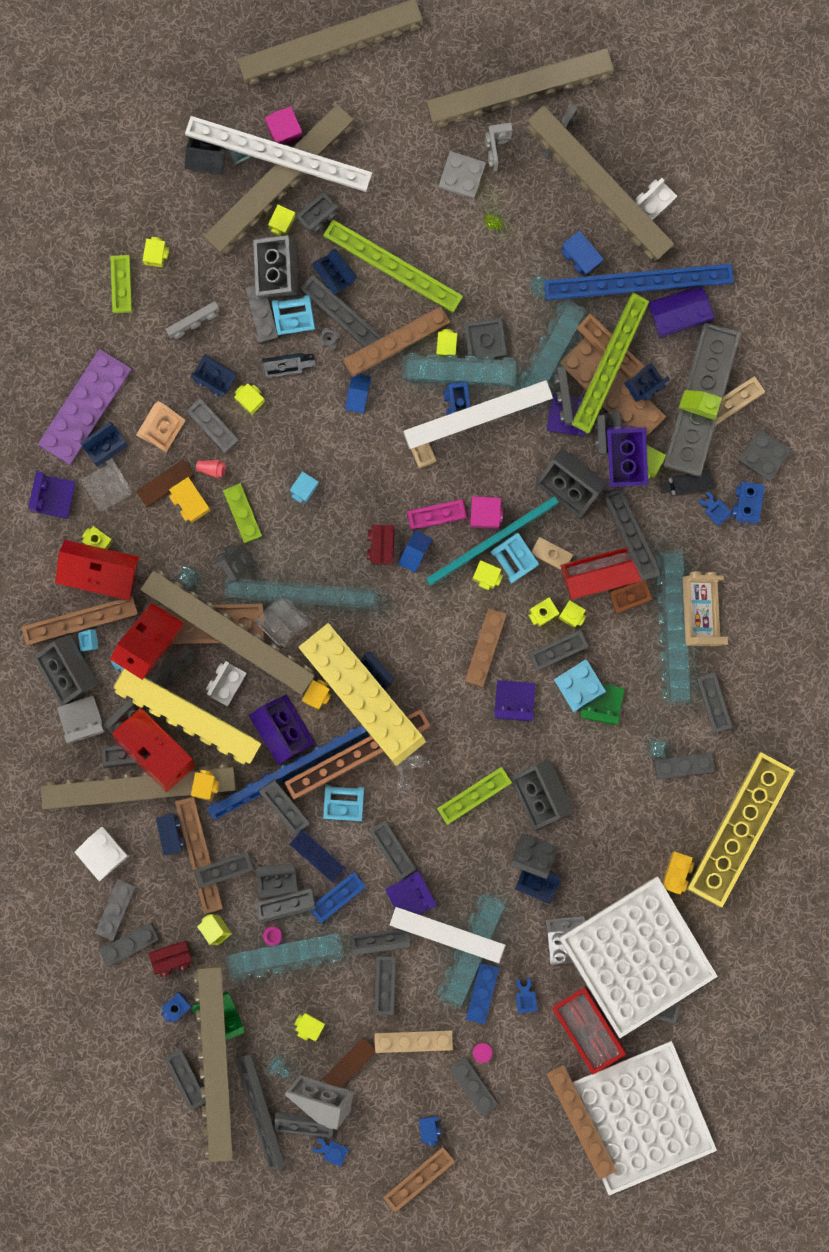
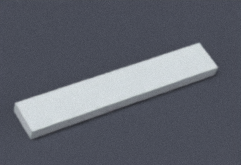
(447, 935)

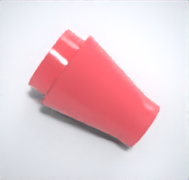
(211, 467)

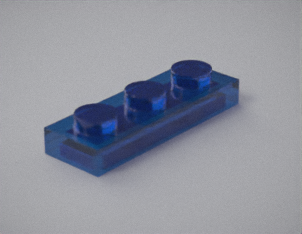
(317, 856)

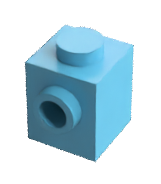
(303, 488)

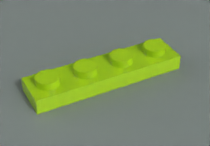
(474, 795)

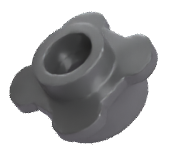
(330, 343)

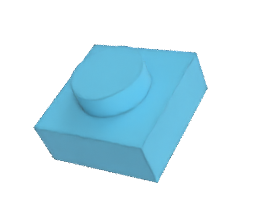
(88, 640)

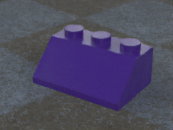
(680, 311)
(627, 455)
(282, 729)

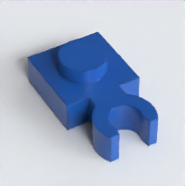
(716, 510)
(525, 1000)
(333, 1152)

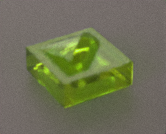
(493, 222)

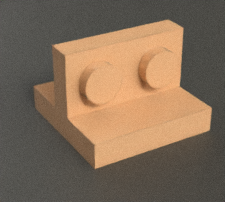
(161, 426)

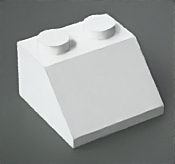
(101, 853)

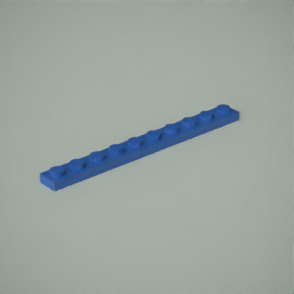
(638, 282)
(288, 771)

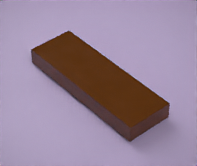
(161, 484)
(350, 1063)

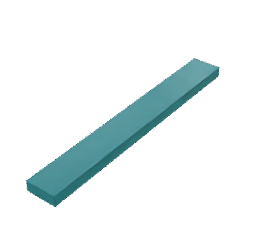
(493, 540)

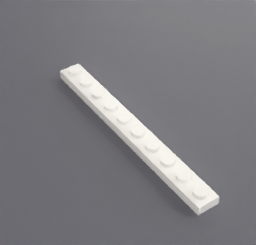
(278, 153)

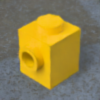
(317, 694)

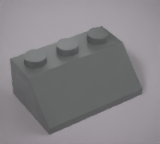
(276, 267)
(571, 483)
(65, 670)
(542, 794)

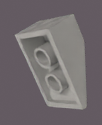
(321, 1101)

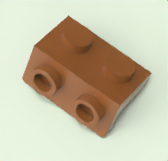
(629, 595)

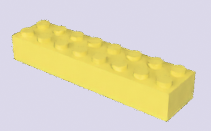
(362, 694)
(187, 715)
(740, 829)

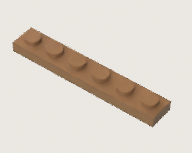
(396, 341)
(79, 621)
(198, 851)
(581, 1122)

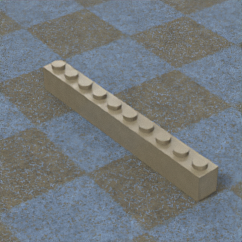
(330, 41)
(520, 87)
(276, 183)
(599, 184)
(228, 633)
(125, 789)
(214, 1062)

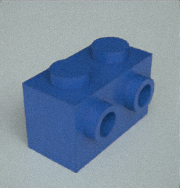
(581, 254)
(457, 397)
(749, 502)

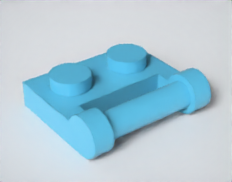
(293, 321)
(519, 553)
(343, 809)

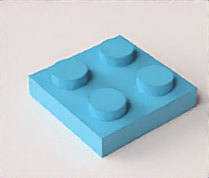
(580, 685)

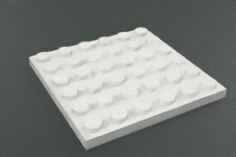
(638, 957)
(645, 1116)

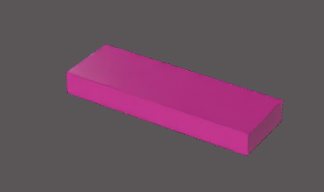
(437, 514)

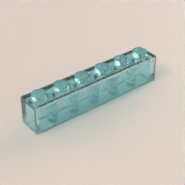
(553, 345)
(458, 370)
(285, 955)
(466, 964)

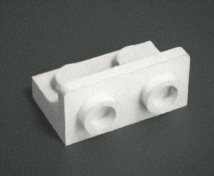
(656, 199)
(226, 683)

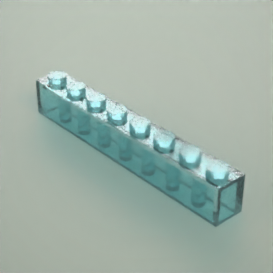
(302, 594)
(673, 628)

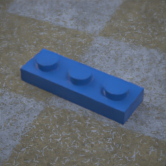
(337, 897)
(482, 993)

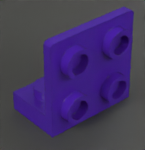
(554, 423)
(51, 495)
(514, 700)
(411, 895)

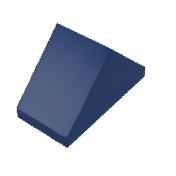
(358, 393)
(415, 551)

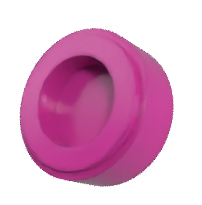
(272, 936)
(482, 1052)

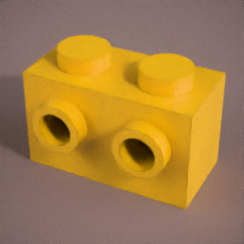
(189, 500)
(204, 785)
(676, 873)

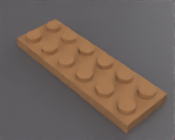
(582, 365)
(241, 613)

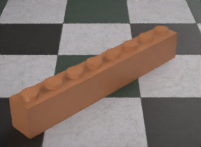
(344, 761)

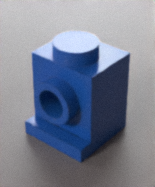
(182, 1004)
(429, 1130)

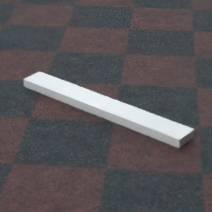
(477, 414)

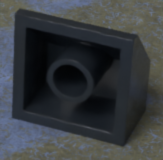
(204, 156)

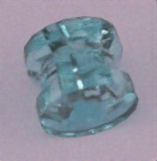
(537, 282)
(187, 576)
(657, 749)

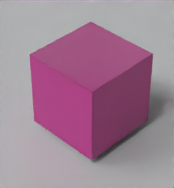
(284, 127)
(486, 513)

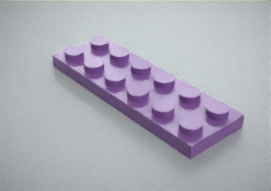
(84, 406)

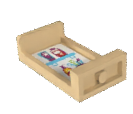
(702, 609)

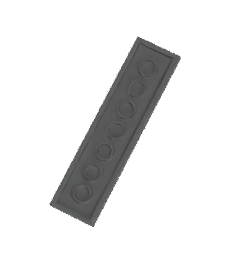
(710, 375)

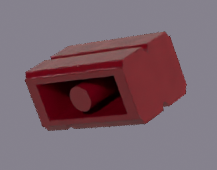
(381, 545)
(171, 957)

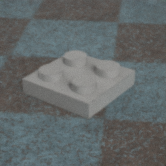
(462, 175)

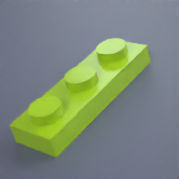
(121, 284)
(242, 513)

